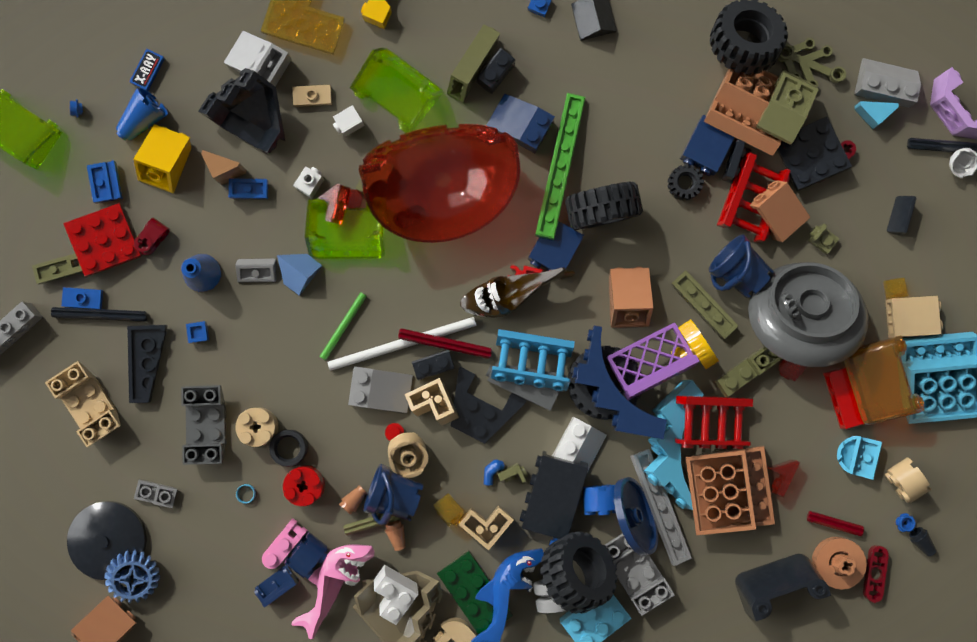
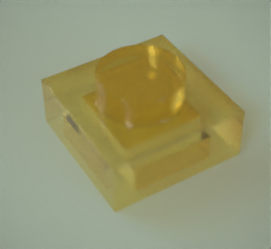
(895, 288)

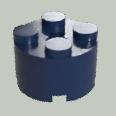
(306, 555)

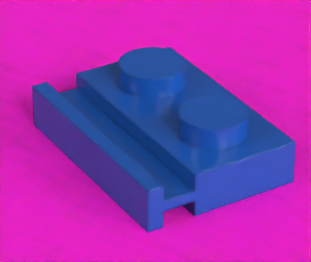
(104, 182)

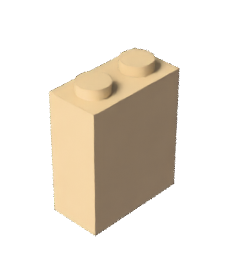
(913, 316)

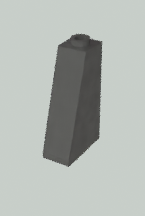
(543, 396)

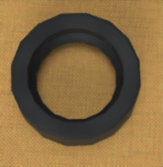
(274, 445)

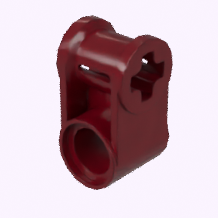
(153, 235)

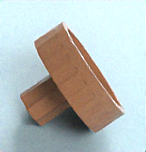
(854, 562)

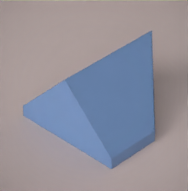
(298, 270)

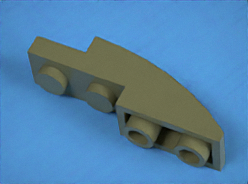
(746, 371)

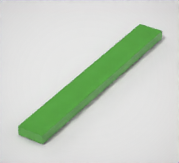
(560, 166)

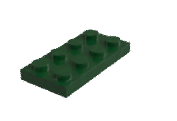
(464, 580)

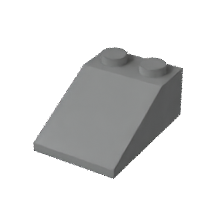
(380, 389)

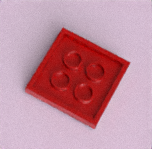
(101, 240)

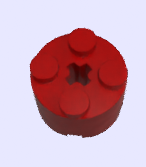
(293, 491)

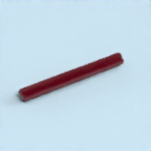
(444, 343)

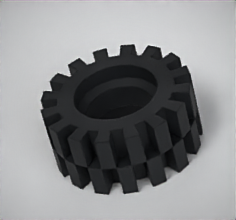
(685, 171)

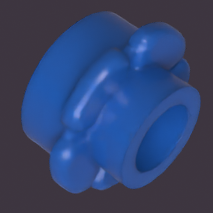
(76, 108)
(910, 522)

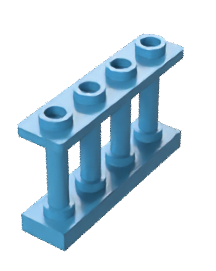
(536, 343)

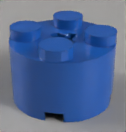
(598, 499)

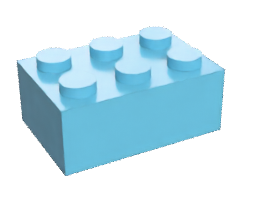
(596, 623)

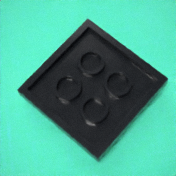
(814, 154)

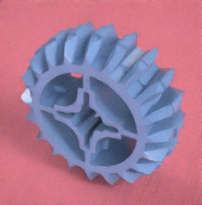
(116, 577)

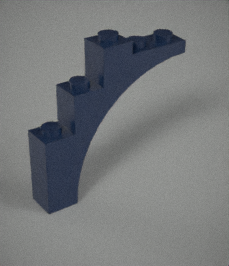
(594, 373)

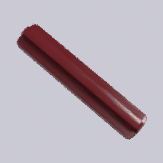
(835, 523)

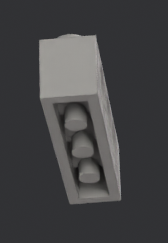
(17, 323)

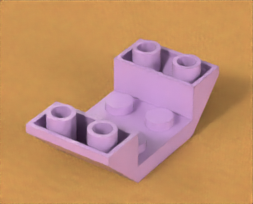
(948, 106)

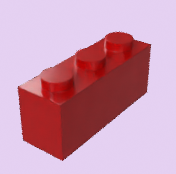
(843, 398)

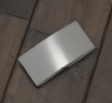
(155, 493)

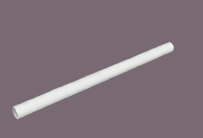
(399, 344)

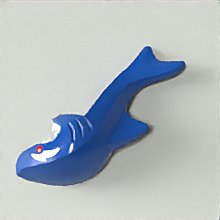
(497, 590)

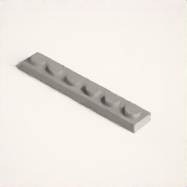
(661, 511)

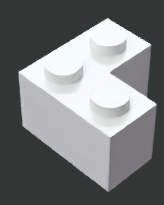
(397, 591)

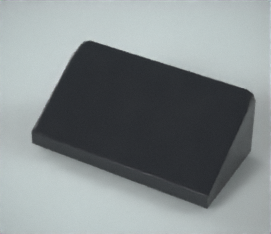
(901, 215)

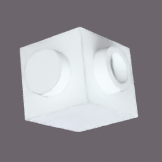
(347, 121)
(309, 181)

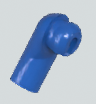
(492, 468)

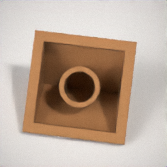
(222, 168)

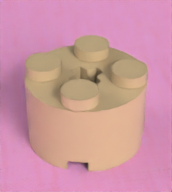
(254, 437)
(405, 465)
(908, 480)

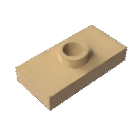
(312, 95)

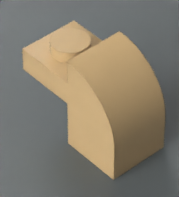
(456, 629)

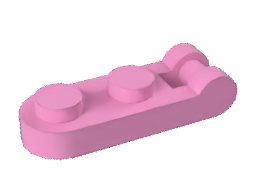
(283, 545)

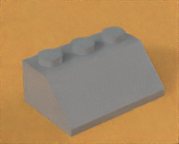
(888, 83)

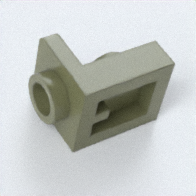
(823, 238)
(509, 473)

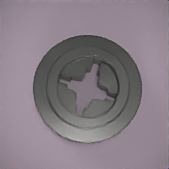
(790, 305)

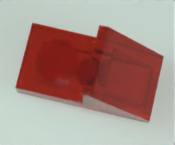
(337, 199)
(786, 471)

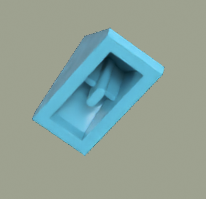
(875, 112)

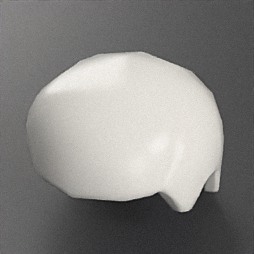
(963, 162)

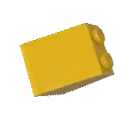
(162, 158)

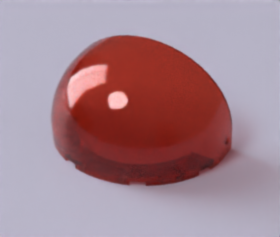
(441, 181)

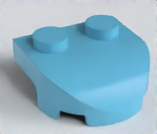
(859, 456)

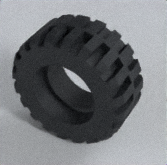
(753, 18)
(604, 205)
(581, 396)
(562, 580)

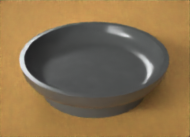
(830, 309)

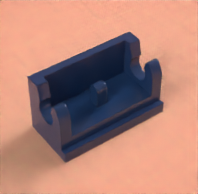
(275, 585)

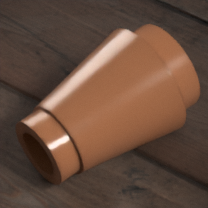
(353, 500)
(395, 533)

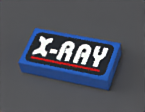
(147, 69)

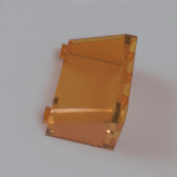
(881, 382)

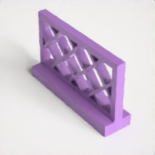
(660, 376)

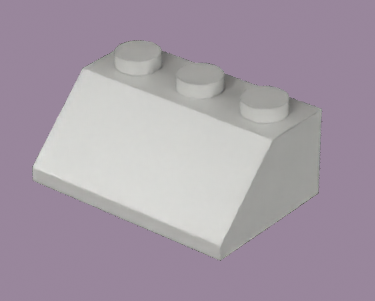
(579, 442)

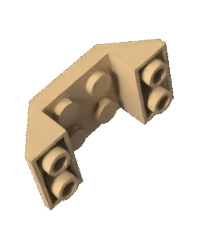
(85, 402)

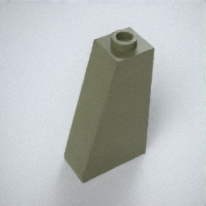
(472, 63)

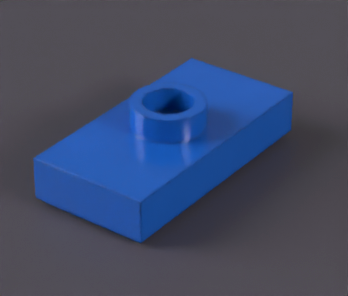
(82, 298)

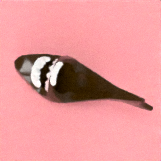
(506, 293)

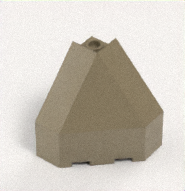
(416, 619)

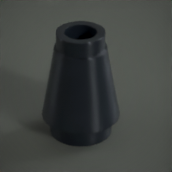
(922, 540)

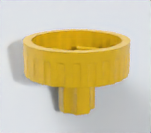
(697, 345)

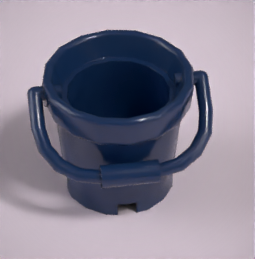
(740, 267)
(391, 496)

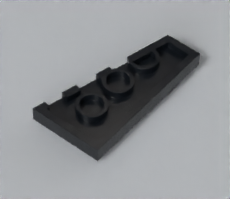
(144, 355)

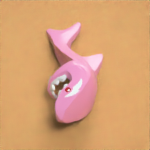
(336, 568)

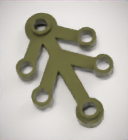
(807, 62)

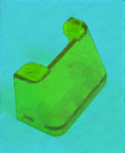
(396, 87)
(24, 133)
(356, 238)

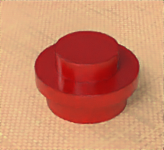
(393, 430)

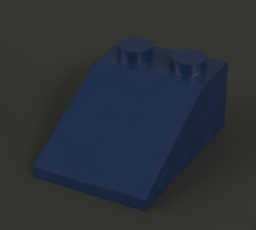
(522, 121)

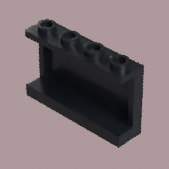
(553, 495)

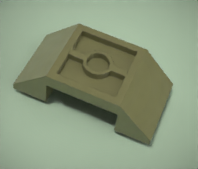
(788, 107)

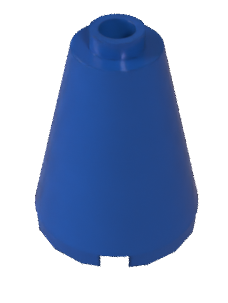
(140, 114)
(201, 272)

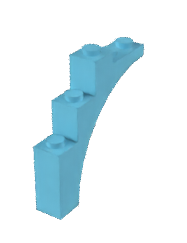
(667, 467)

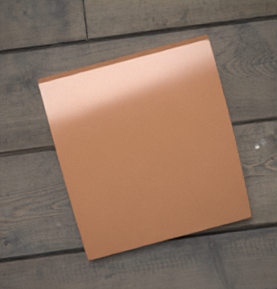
(740, 105)
(730, 490)

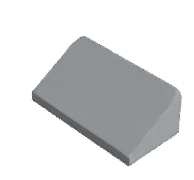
(256, 270)

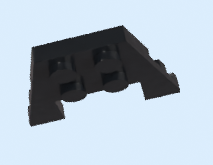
(476, 416)

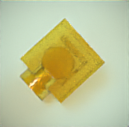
(449, 510)

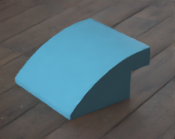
(943, 374)

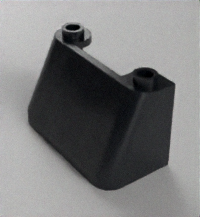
(776, 579)

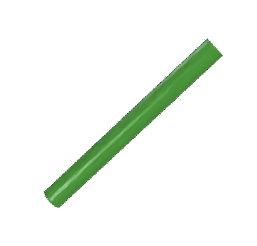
(343, 325)

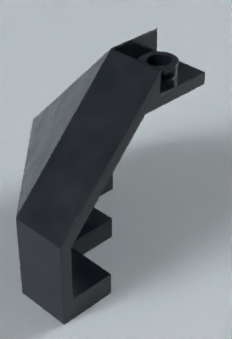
(247, 110)

